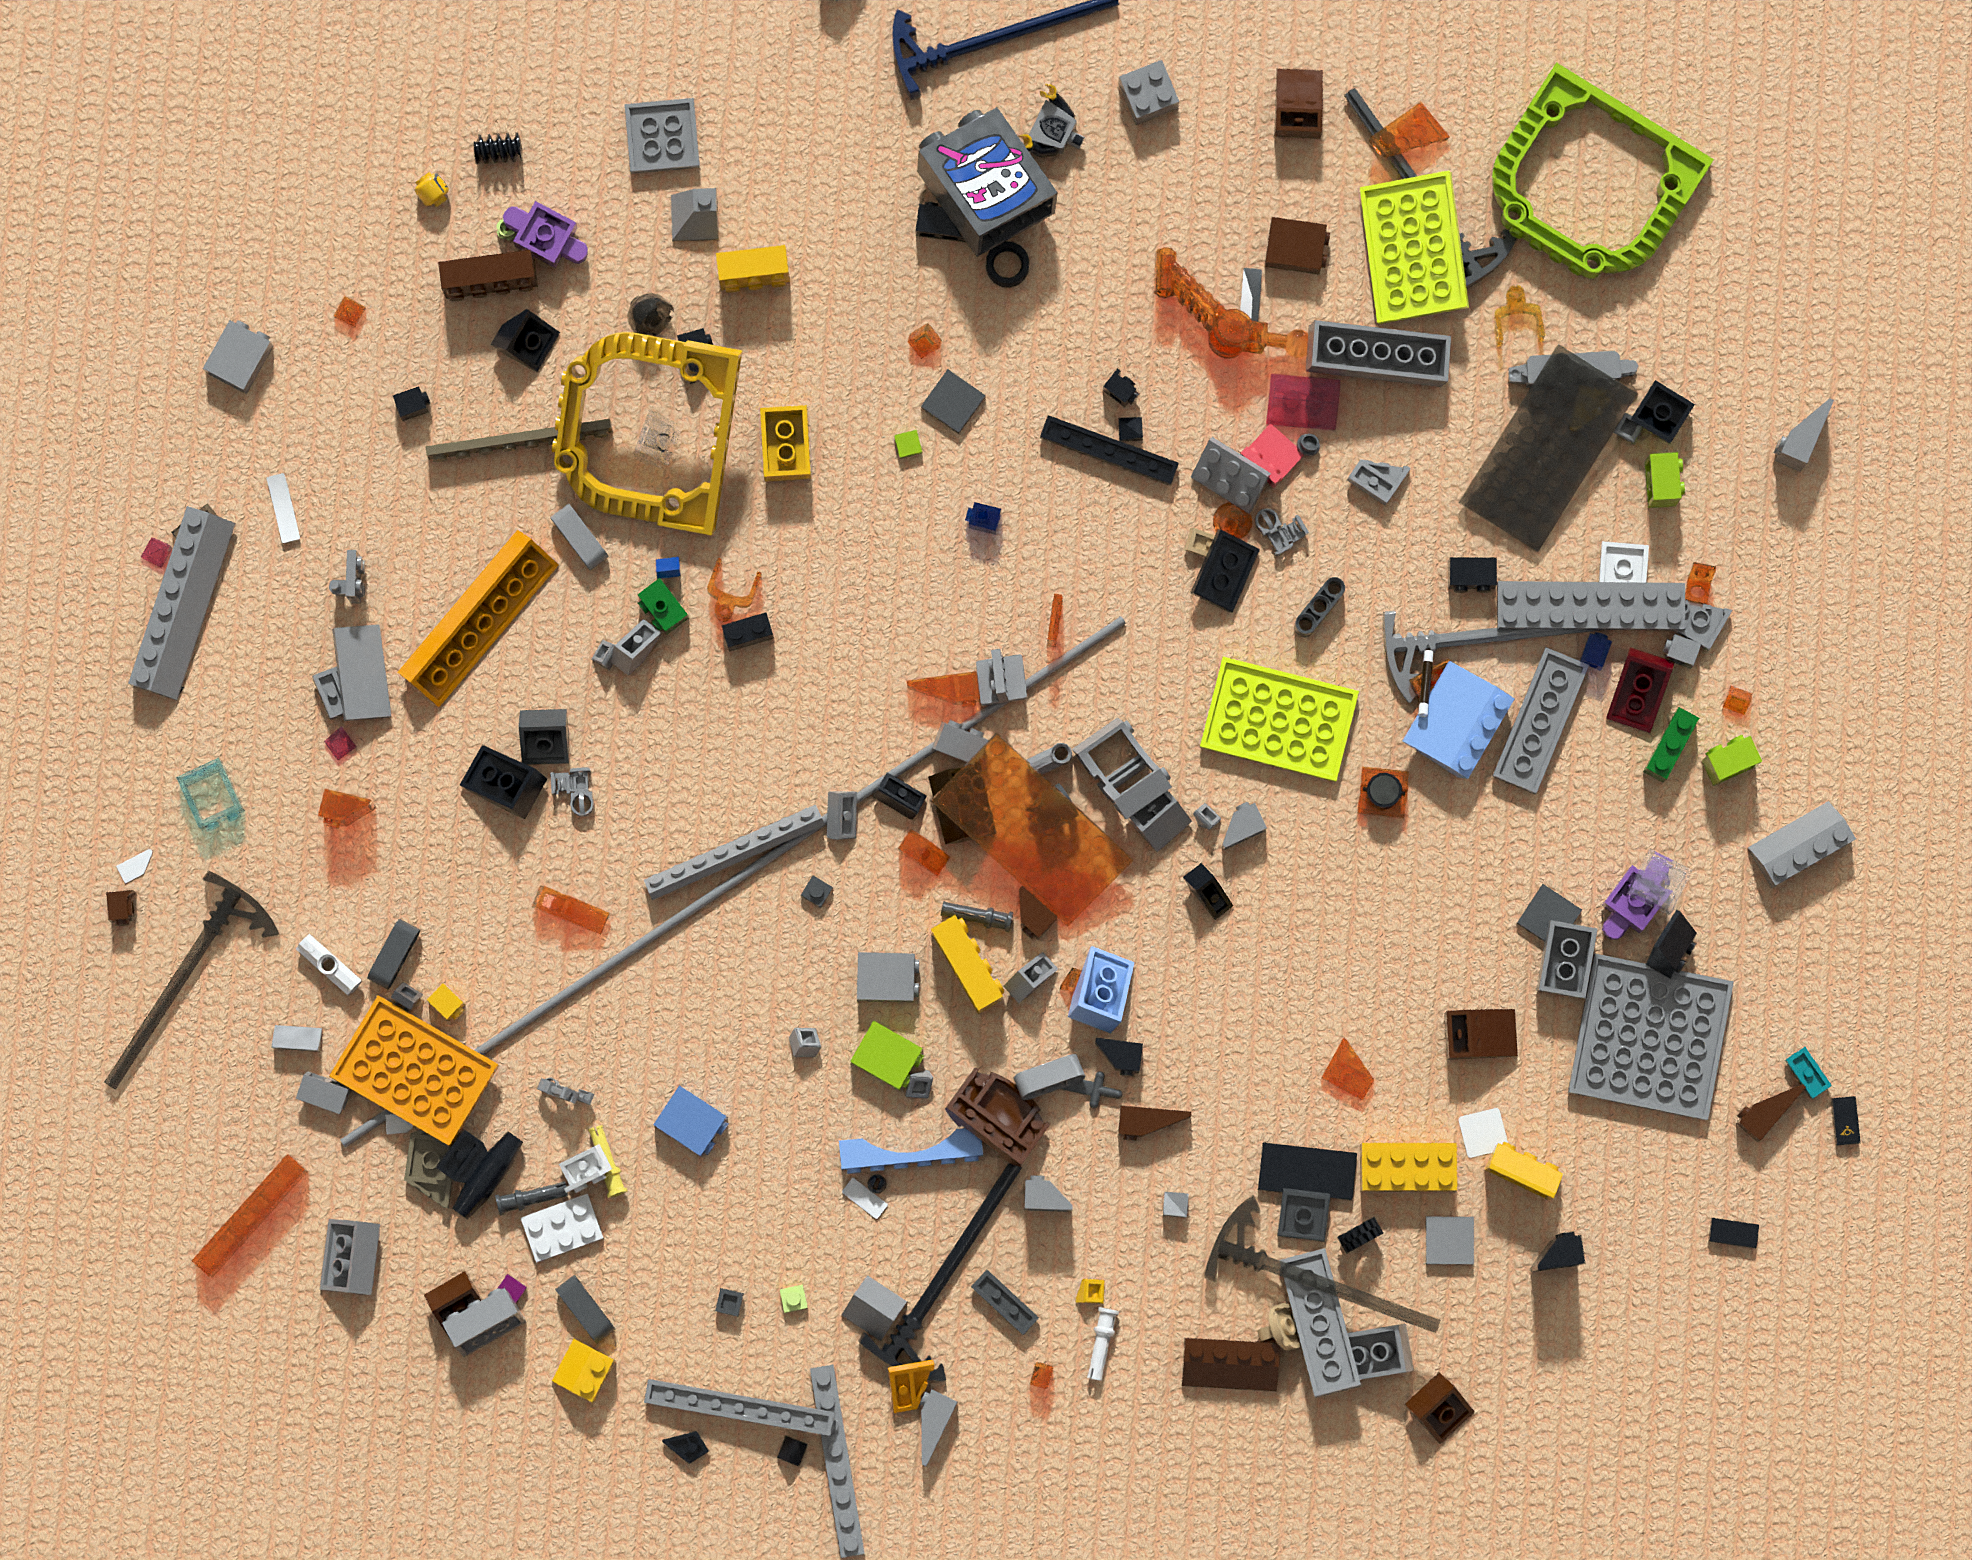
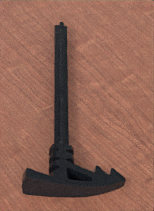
(890, 1352)

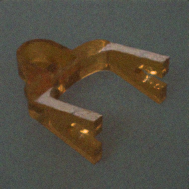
(728, 601)

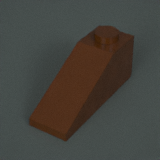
(1763, 1115)
(1142, 1121)

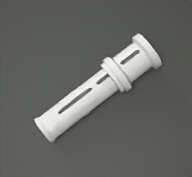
(1104, 1332)

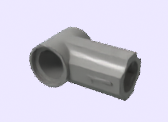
(1047, 761)

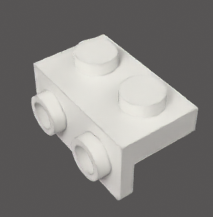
(585, 1167)

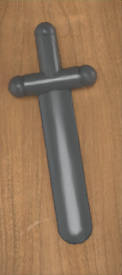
(1094, 1089)

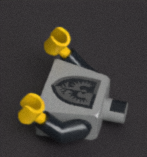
(1053, 127)

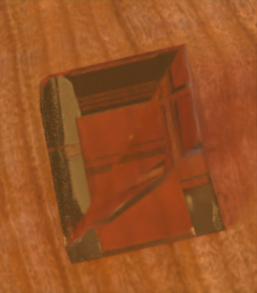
(924, 340)
(1041, 1375)

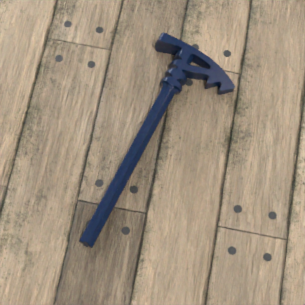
(908, 66)

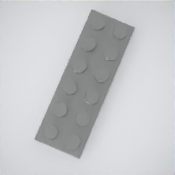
(1540, 720)
(1321, 1329)

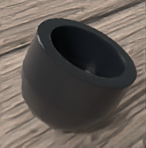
(881, 1186)

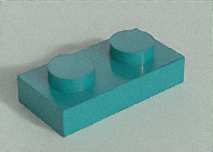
(1808, 1072)

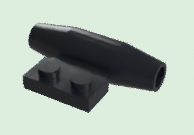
(477, 1168)

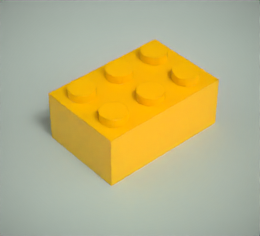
(753, 268)
(785, 443)

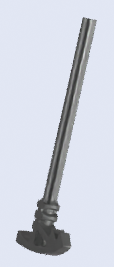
(1500, 247)

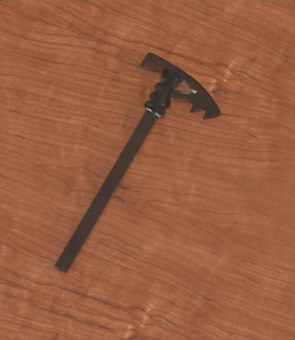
(212, 928)
(1261, 1261)

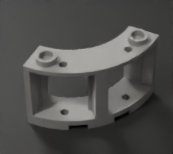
(1141, 792)

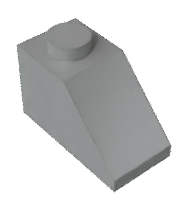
(635, 647)
(1244, 824)
(1030, 977)

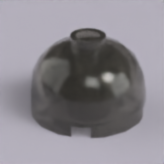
(649, 314)

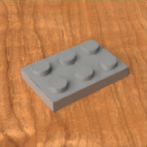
(1230, 475)

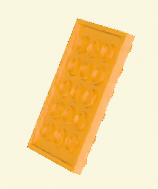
(414, 1070)

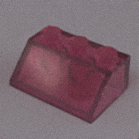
(1303, 402)

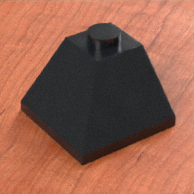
(526, 339)

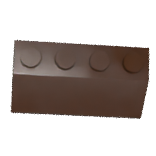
(1230, 1364)

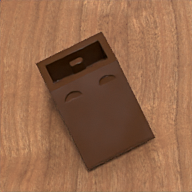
(1298, 103)
(1480, 1033)

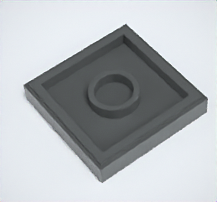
(953, 401)
(1544, 907)
(1303, 1214)

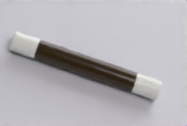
(1425, 683)

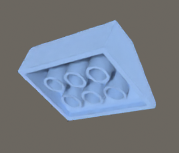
(1459, 720)

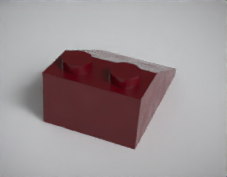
(1640, 690)

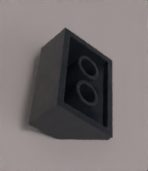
(1561, 1253)

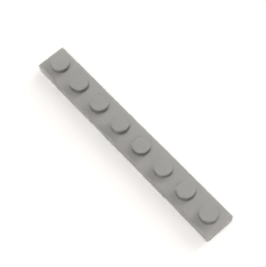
(734, 852)
(739, 1407)
(838, 1464)

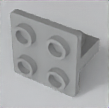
(1001, 678)

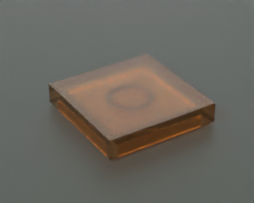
(1055, 620)

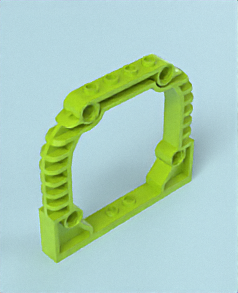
(1565, 92)

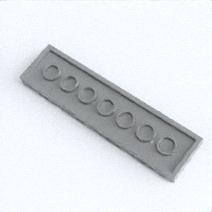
(1590, 605)

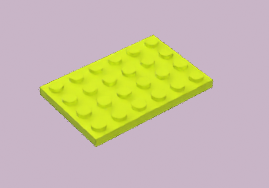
(1414, 247)
(1279, 719)

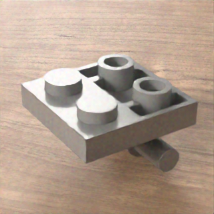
(352, 586)

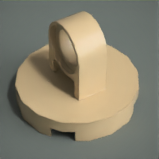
(1281, 1328)

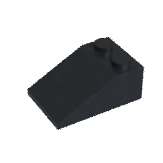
(504, 781)

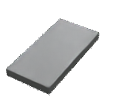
(361, 672)

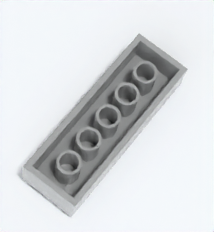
(1378, 353)

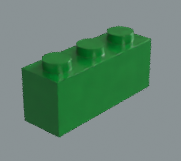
(1671, 744)

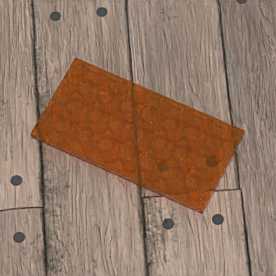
(1032, 829)

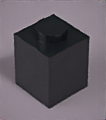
(411, 403)

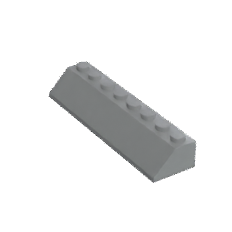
(181, 603)

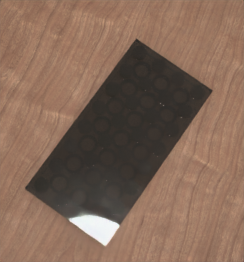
(1547, 448)

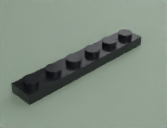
(1109, 450)

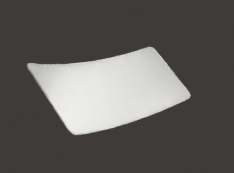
(864, 1198)

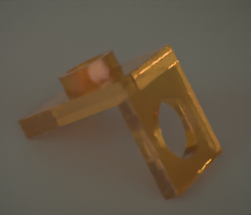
(1699, 576)

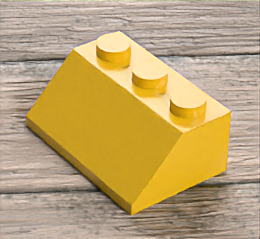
(1524, 1170)

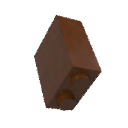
(1296, 245)

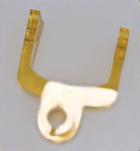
(1517, 306)

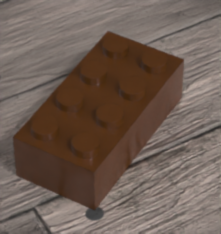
(488, 275)

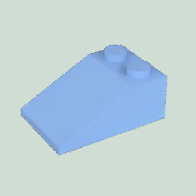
(1101, 990)

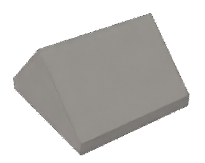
(874, 1308)

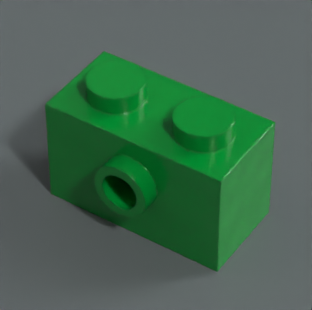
(663, 607)

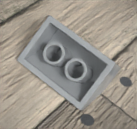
(350, 1256)
(483, 1321)

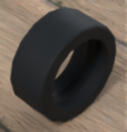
(1012, 281)

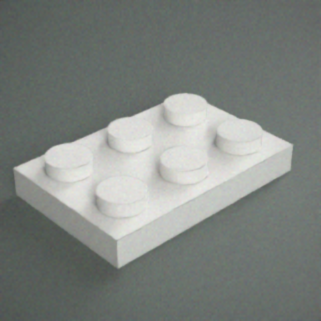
(1623, 562)
(562, 1228)

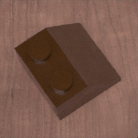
(452, 1297)
(1439, 1407)

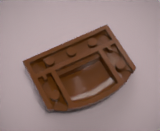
(998, 1115)

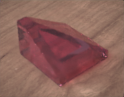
(156, 552)
(340, 743)

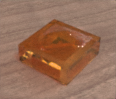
(349, 312)

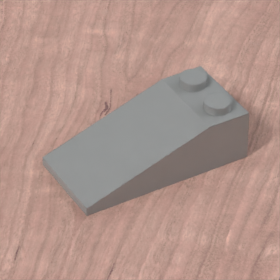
(1381, 1351)

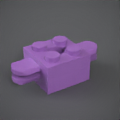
(546, 234)
(1625, 909)

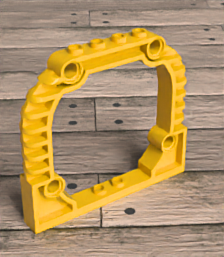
(717, 371)

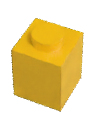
(446, 1002)

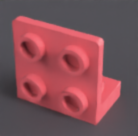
(1273, 453)

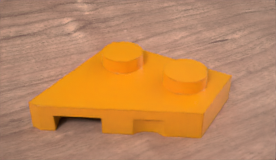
(908, 1384)

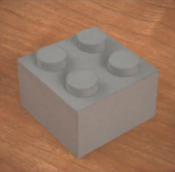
(1148, 92)

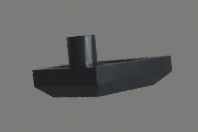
(687, 1446)

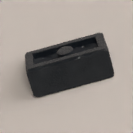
(899, 796)

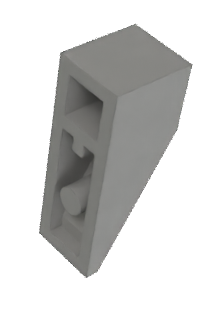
(934, 1418)

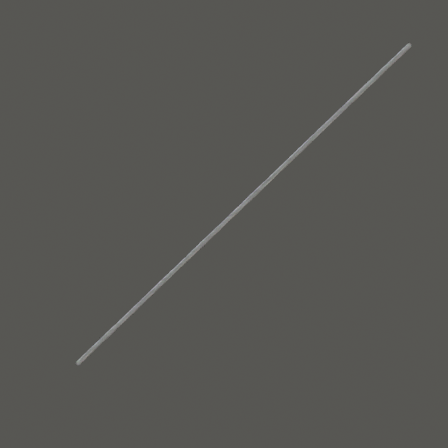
(743, 874)

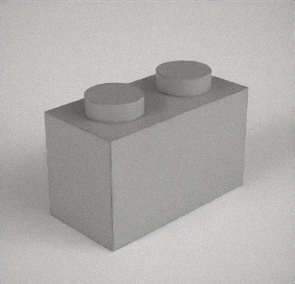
(958, 742)

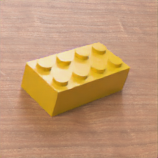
(967, 964)
(1408, 1167)

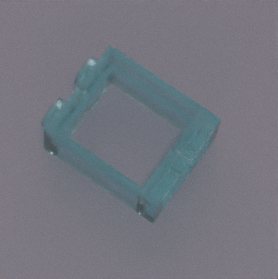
(201, 773)

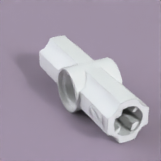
(339, 975)

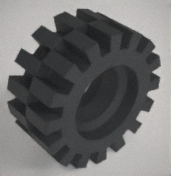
(1360, 1235)

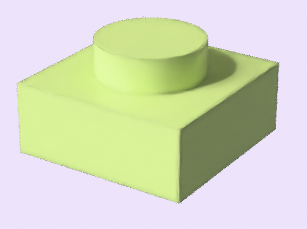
(793, 1298)

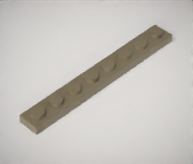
(509, 442)

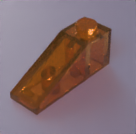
(952, 688)

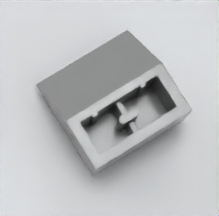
(1160, 820)

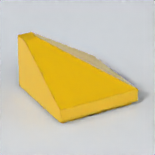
(1091, 1291)

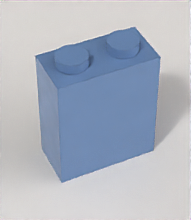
(691, 1122)

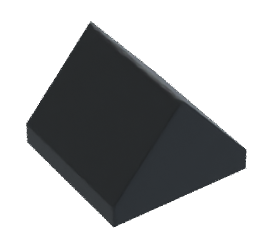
(792, 1450)

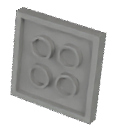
(662, 135)

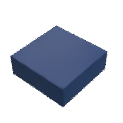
(668, 567)

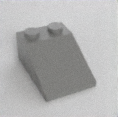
(1799, 443)

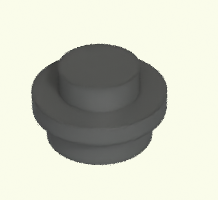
(1308, 445)

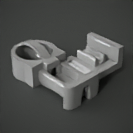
(1283, 535)
(574, 783)
(563, 1092)

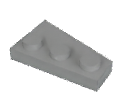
(1703, 623)

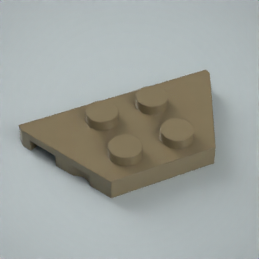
(421, 1168)

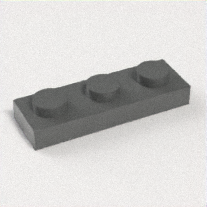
(1005, 1302)

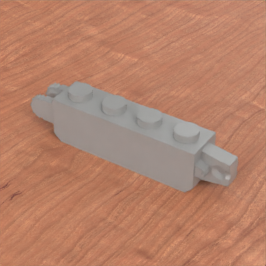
(1606, 361)

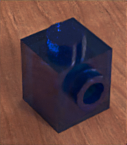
(983, 518)

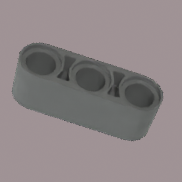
(1325, 597)
(393, 954)
(585, 1309)

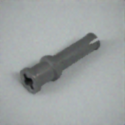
(989, 920)
(519, 1199)

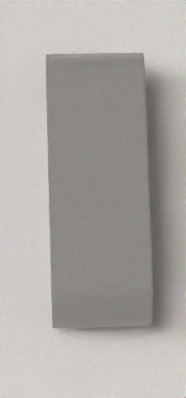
(579, 537)
(1049, 1077)

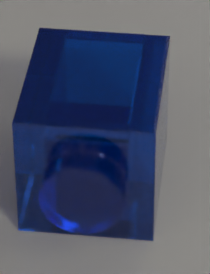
(1595, 650)

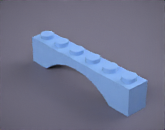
(861, 1154)

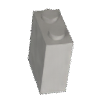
(238, 356)
(887, 977)

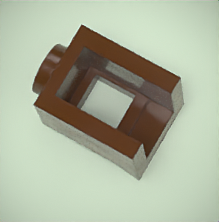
(120, 907)

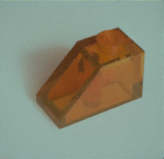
(923, 852)

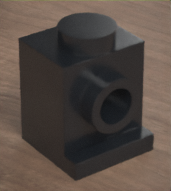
(1121, 389)

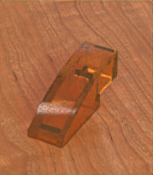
(570, 909)

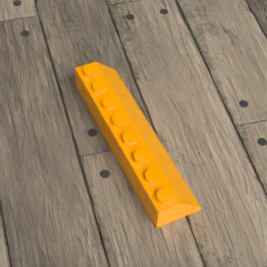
(478, 618)

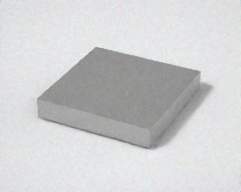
(1450, 1240)

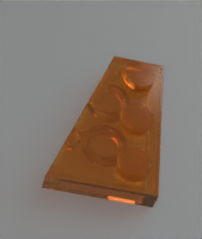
(1409, 131)

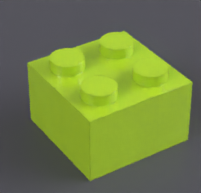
(1663, 480)
(1731, 760)

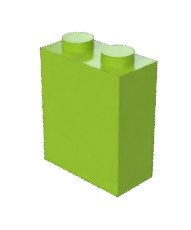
(887, 1056)

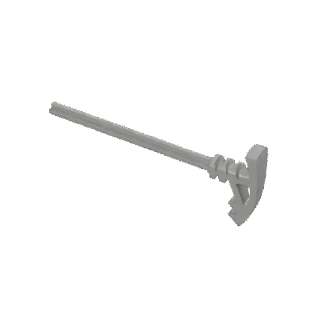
(1395, 643)

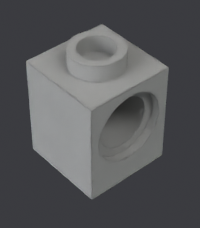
(1681, 651)

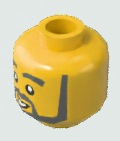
(431, 189)

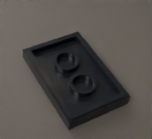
(1225, 571)

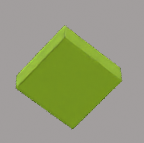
(908, 444)

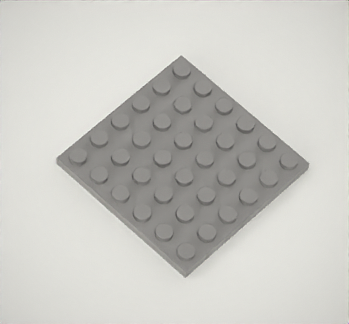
(1650, 1037)

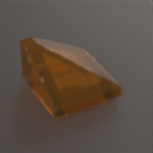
(1071, 980)

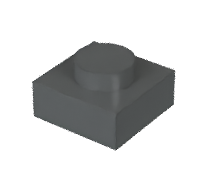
(816, 891)
(729, 1302)

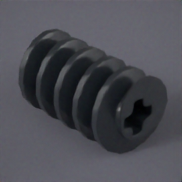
(497, 148)

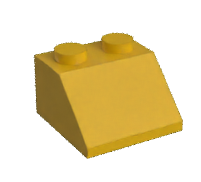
(583, 1370)

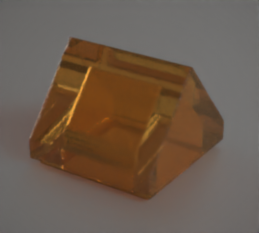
(1737, 700)

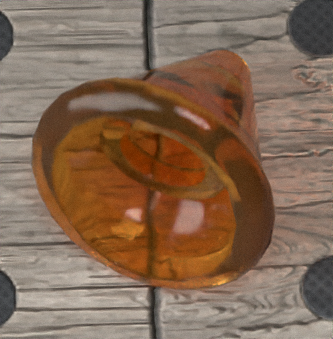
(1232, 520)

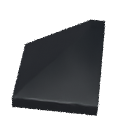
(1130, 429)

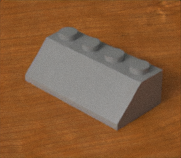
(1801, 844)

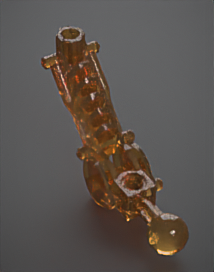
(1229, 329)

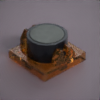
(1383, 790)

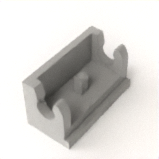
(323, 1092)

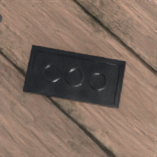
(1307, 1170)

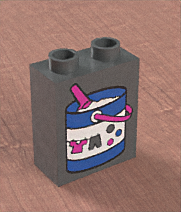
(985, 180)

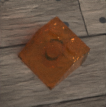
(343, 808)

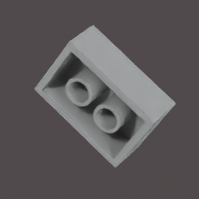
(1566, 959)

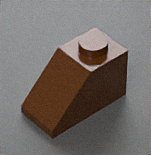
(1034, 915)

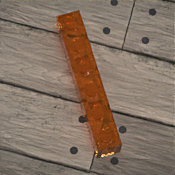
(249, 1215)

